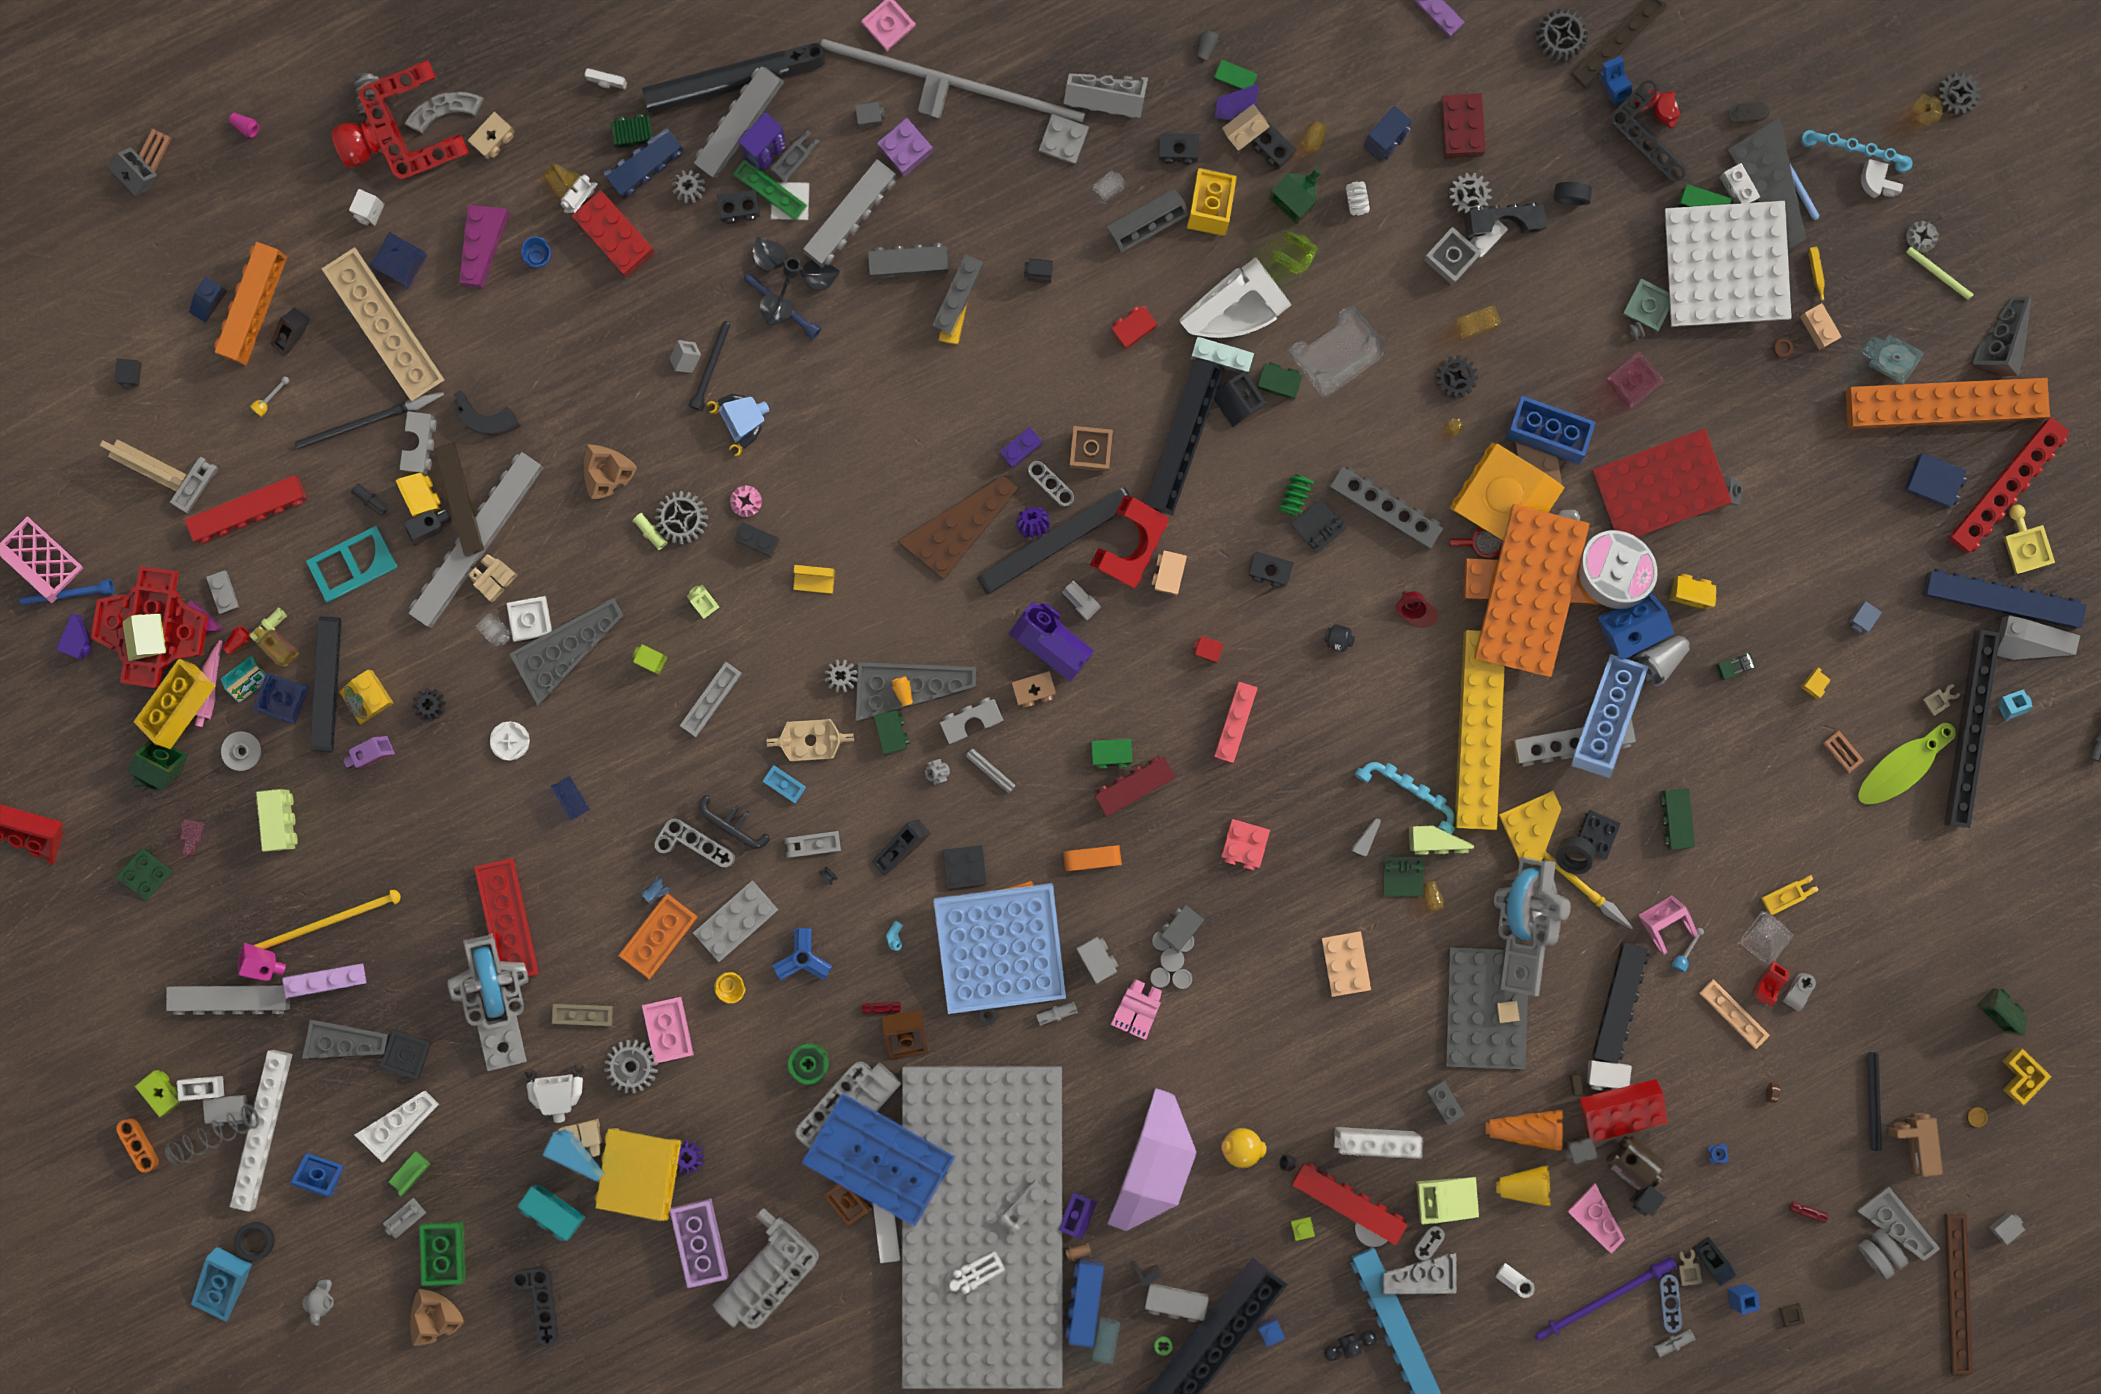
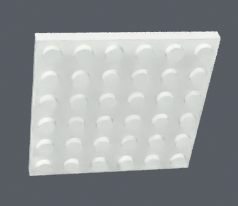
(1728, 263)

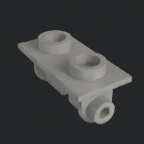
(404, 1218)

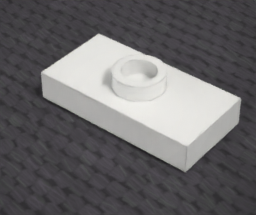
(604, 79)

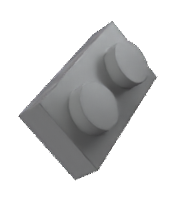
(222, 592)

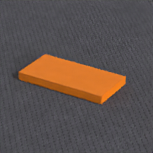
(658, 936)

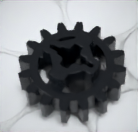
(1449, 374)

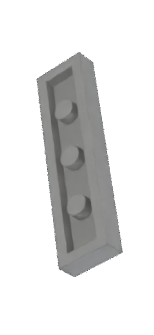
(711, 699)

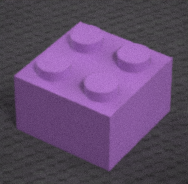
(905, 147)

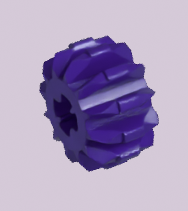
(1032, 522)
(691, 1152)

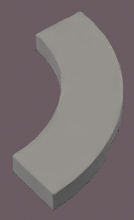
(442, 105)

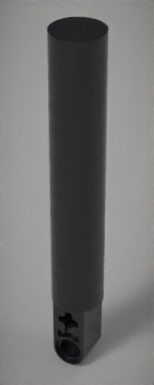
(730, 77)

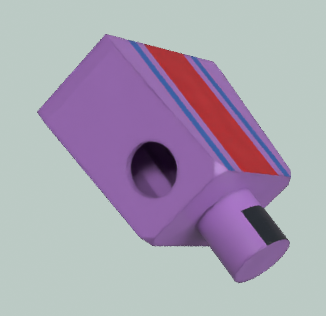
(369, 752)

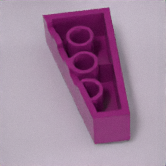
(481, 243)

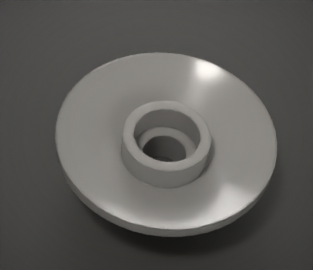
(231, 751)

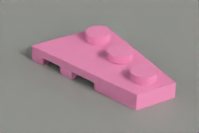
(1596, 1218)

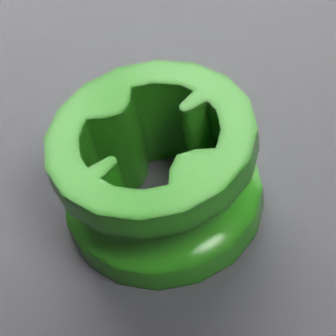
(1163, 1351)

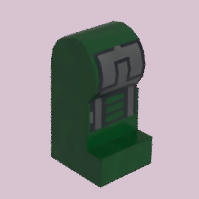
(1735, 666)

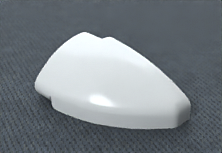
(1237, 304)

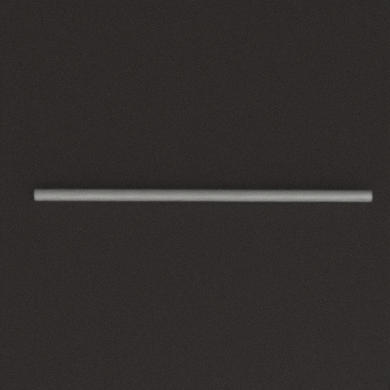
(954, 81)

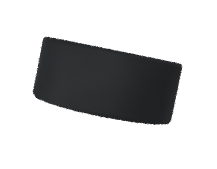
(1573, 193)
(1579, 844)
(238, 1241)

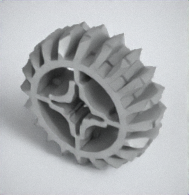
(673, 519)

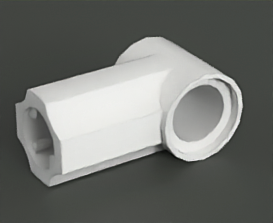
(1513, 1280)

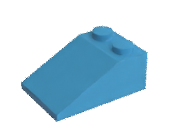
(570, 1152)
(220, 1283)

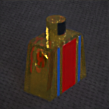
(281, 652)

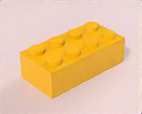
(174, 703)

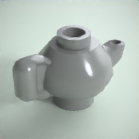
(318, 1301)

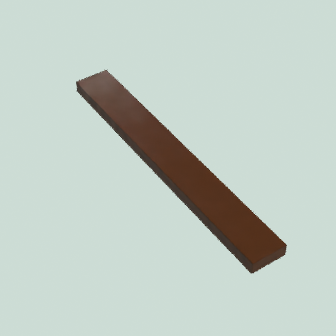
(1958, 1293)

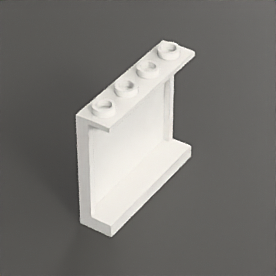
(1377, 1142)

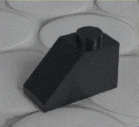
(289, 330)
(1714, 1261)

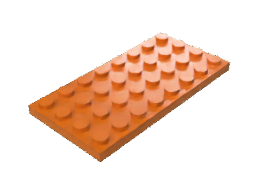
(1531, 590)

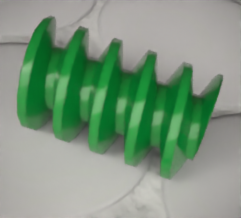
(1295, 495)

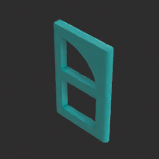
(382, 564)

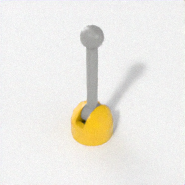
(260, 406)

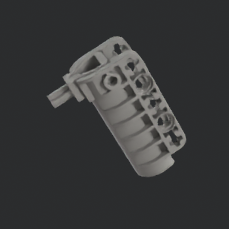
(872, 1090)
(766, 1273)

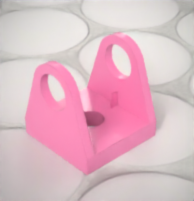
(1663, 915)

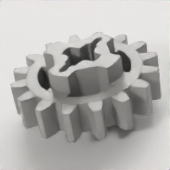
(1464, 189)

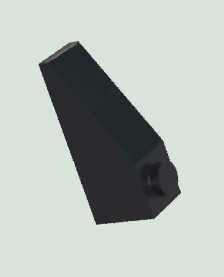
(901, 846)

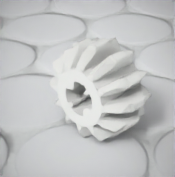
(1357, 198)

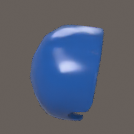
(535, 252)

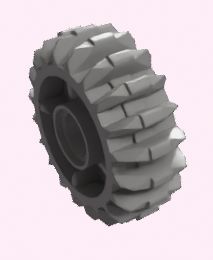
(622, 1074)

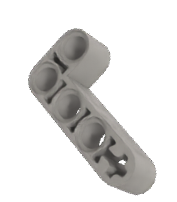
(698, 846)

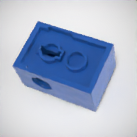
(1635, 627)

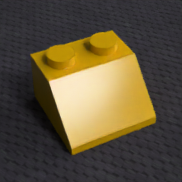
(418, 494)
(1693, 592)

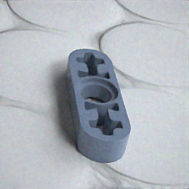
(1666, 1318)

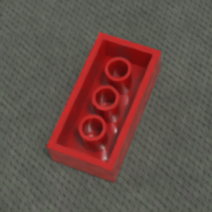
(613, 233)
(1623, 1110)

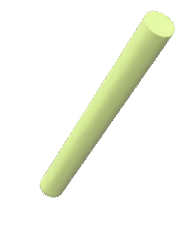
(1939, 273)

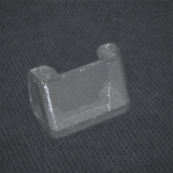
(1339, 352)

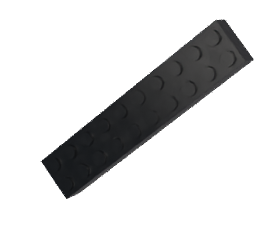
(1221, 1331)

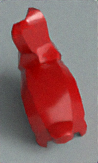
(1663, 107)

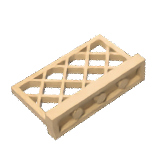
(145, 464)

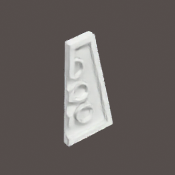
(394, 1128)

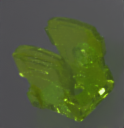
(1303, 242)

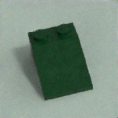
(2004, 1012)

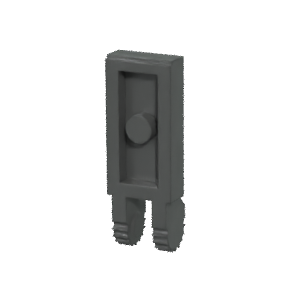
(794, 158)

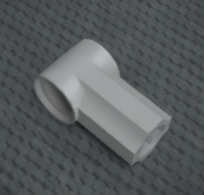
(1084, 603)

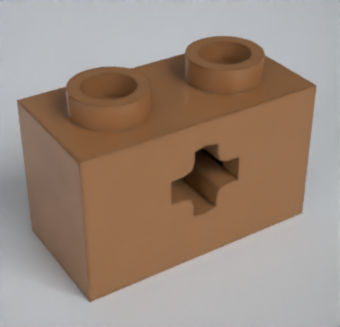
(1040, 681)

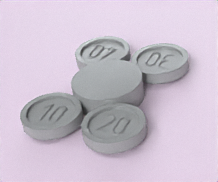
(1171, 962)

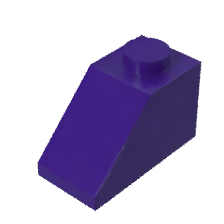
(75, 638)

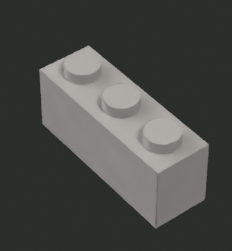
(1176, 1302)

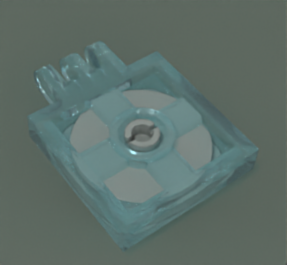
(1892, 357)

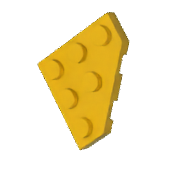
(1531, 825)

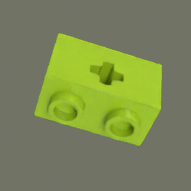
(649, 658)
(150, 1088)

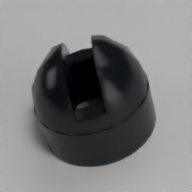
(1287, 1163)

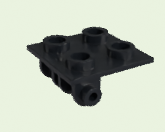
(1319, 525)
(1599, 832)

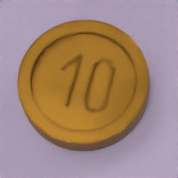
(1977, 1117)

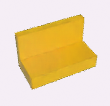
(814, 579)

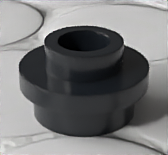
(983, 1020)

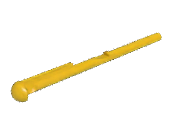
(394, 897)

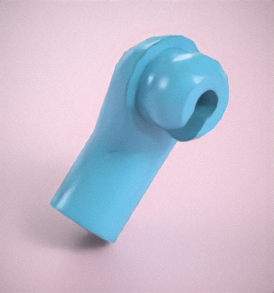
(893, 937)

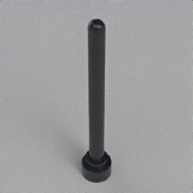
(697, 401)

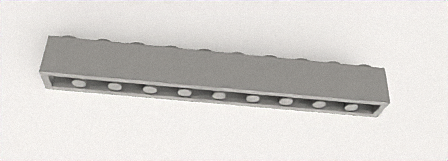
(490, 520)

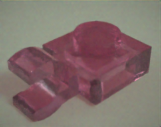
(191, 832)

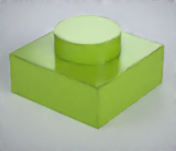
(1302, 1228)

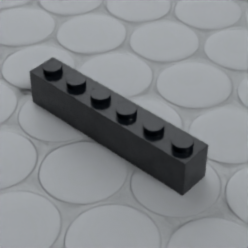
(1620, 1002)

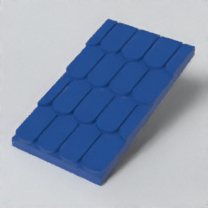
(878, 1159)

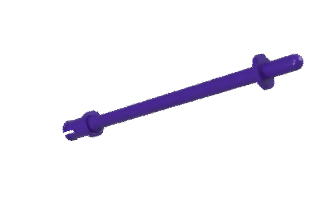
(1655, 1271)

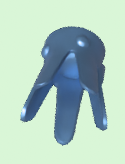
(653, 892)

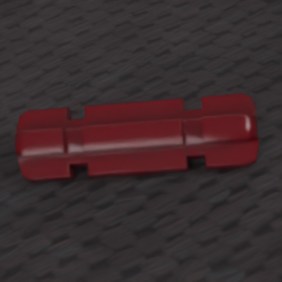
(879, 1008)
(1808, 1212)

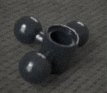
(1350, 1345)

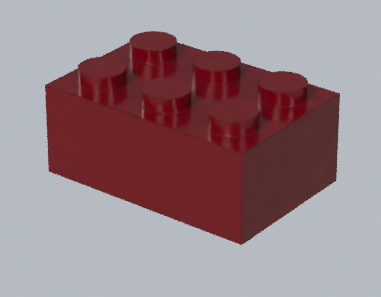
(1462, 125)

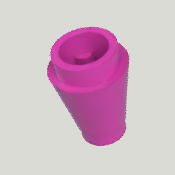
(247, 126)

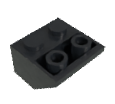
(1239, 399)

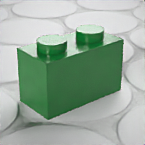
(1111, 752)

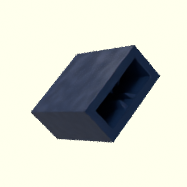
(1935, 481)

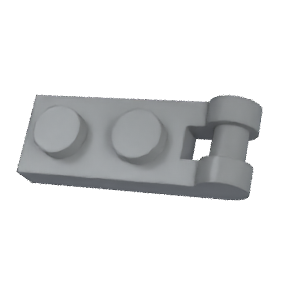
(193, 485)
(813, 844)
(1024, 1206)

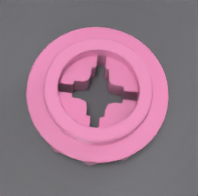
(754, 498)

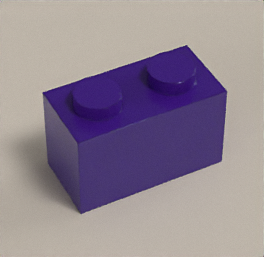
(1021, 448)
(1077, 1216)

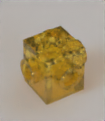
(1925, 103)

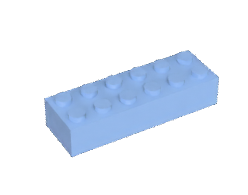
(1610, 716)

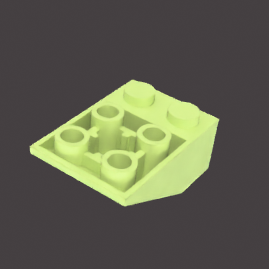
(1431, 838)
(1447, 1200)

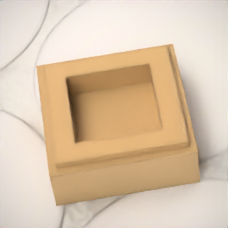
(1508, 1011)

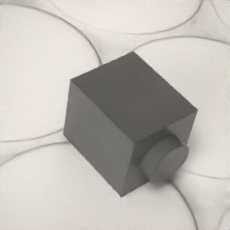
(869, 114)

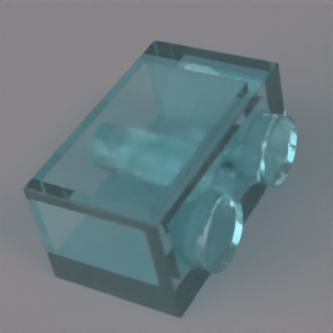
(1106, 1340)

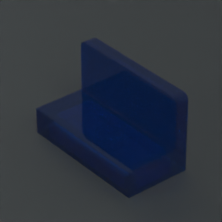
(570, 798)

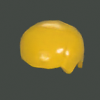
(729, 987)

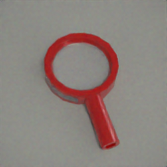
(1482, 542)

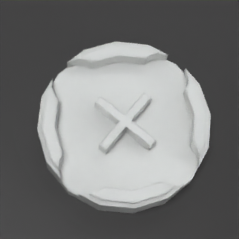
(509, 741)

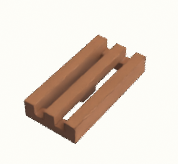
(147, 145)
(1832, 739)

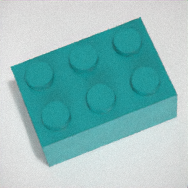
(551, 1212)

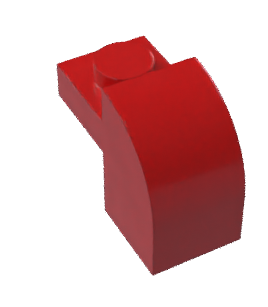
(1770, 983)

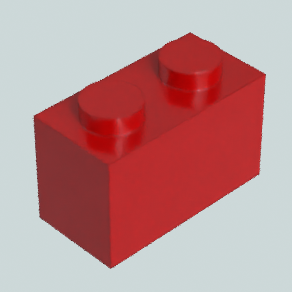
(1133, 327)

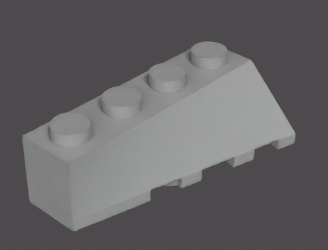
(1106, 94)

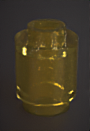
(1314, 136)

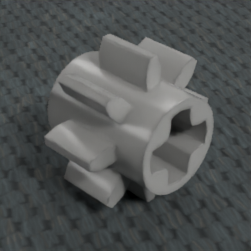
(937, 771)

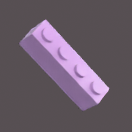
(324, 980)

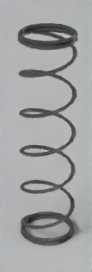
(181, 1152)

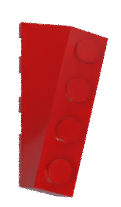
(31, 832)

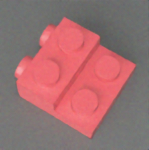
(1245, 844)

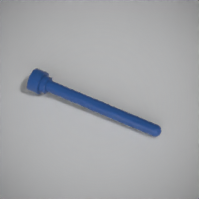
(104, 587)

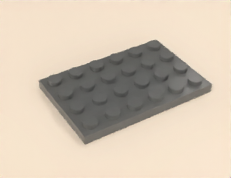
(1472, 1015)

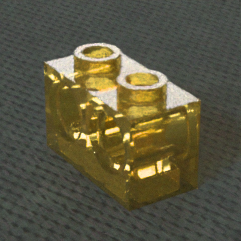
(1478, 322)

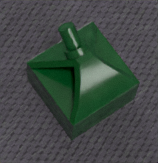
(1296, 194)
(156, 766)

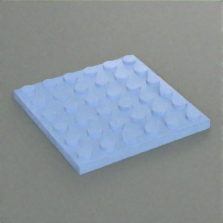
(1000, 948)

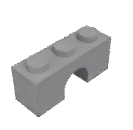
(418, 460)
(955, 725)

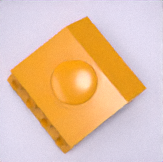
(1500, 482)

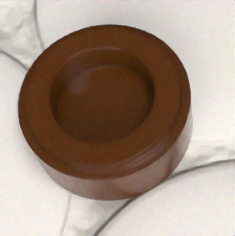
(1783, 348)
(1773, 1093)

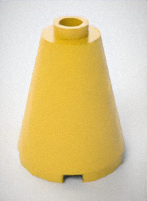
(1526, 1186)

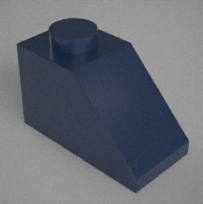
(206, 299)

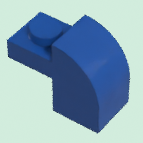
(1615, 80)

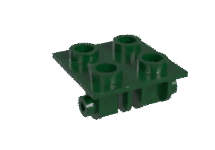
(144, 873)
(1403, 876)

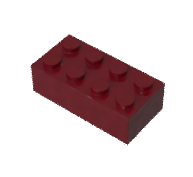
(1135, 786)

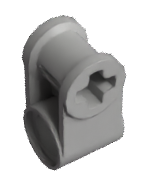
(1797, 993)

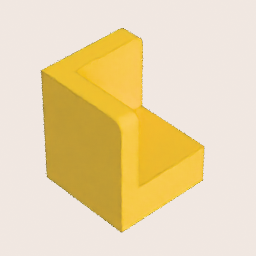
(1815, 683)

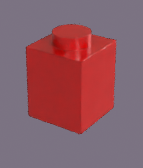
(1208, 649)

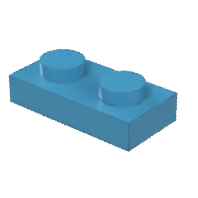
(784, 784)

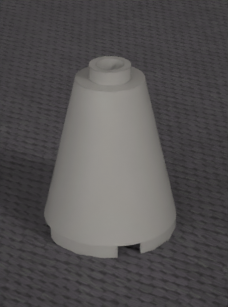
(1663, 658)

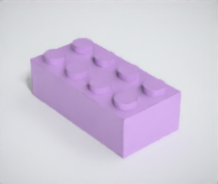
(699, 1243)

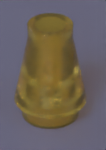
(1434, 899)

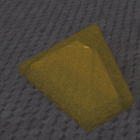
(560, 179)

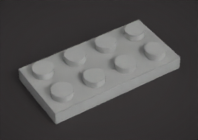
(735, 921)

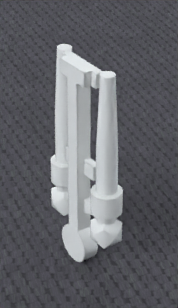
(955, 1285)

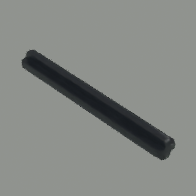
(1874, 1101)

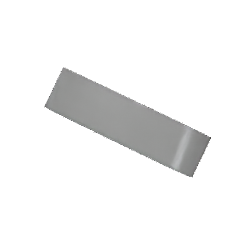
(1433, 1245)

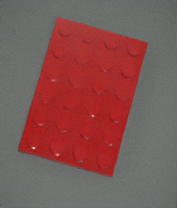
(1663, 484)

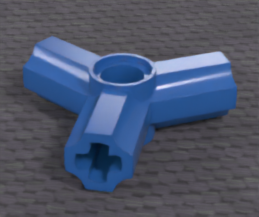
(790, 964)

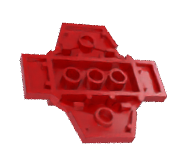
(181, 624)

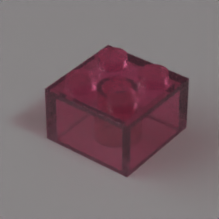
(1634, 380)

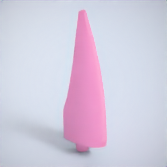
(210, 670)

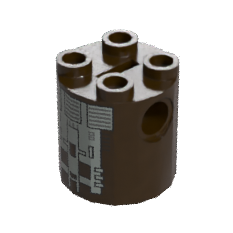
(1641, 1169)

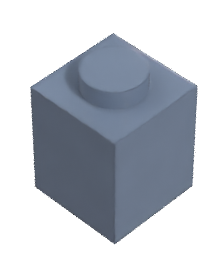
(1864, 617)

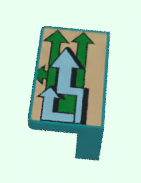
(244, 679)

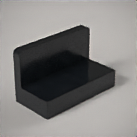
(1148, 1276)

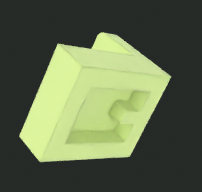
(702, 601)

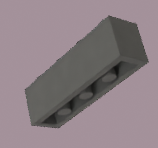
(1147, 220)
(906, 262)
(958, 295)

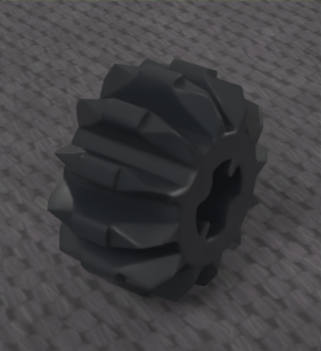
(433, 697)

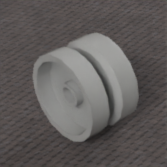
(1880, 1256)

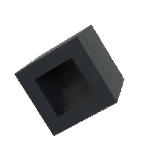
(127, 373)

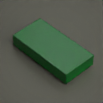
(1235, 75)

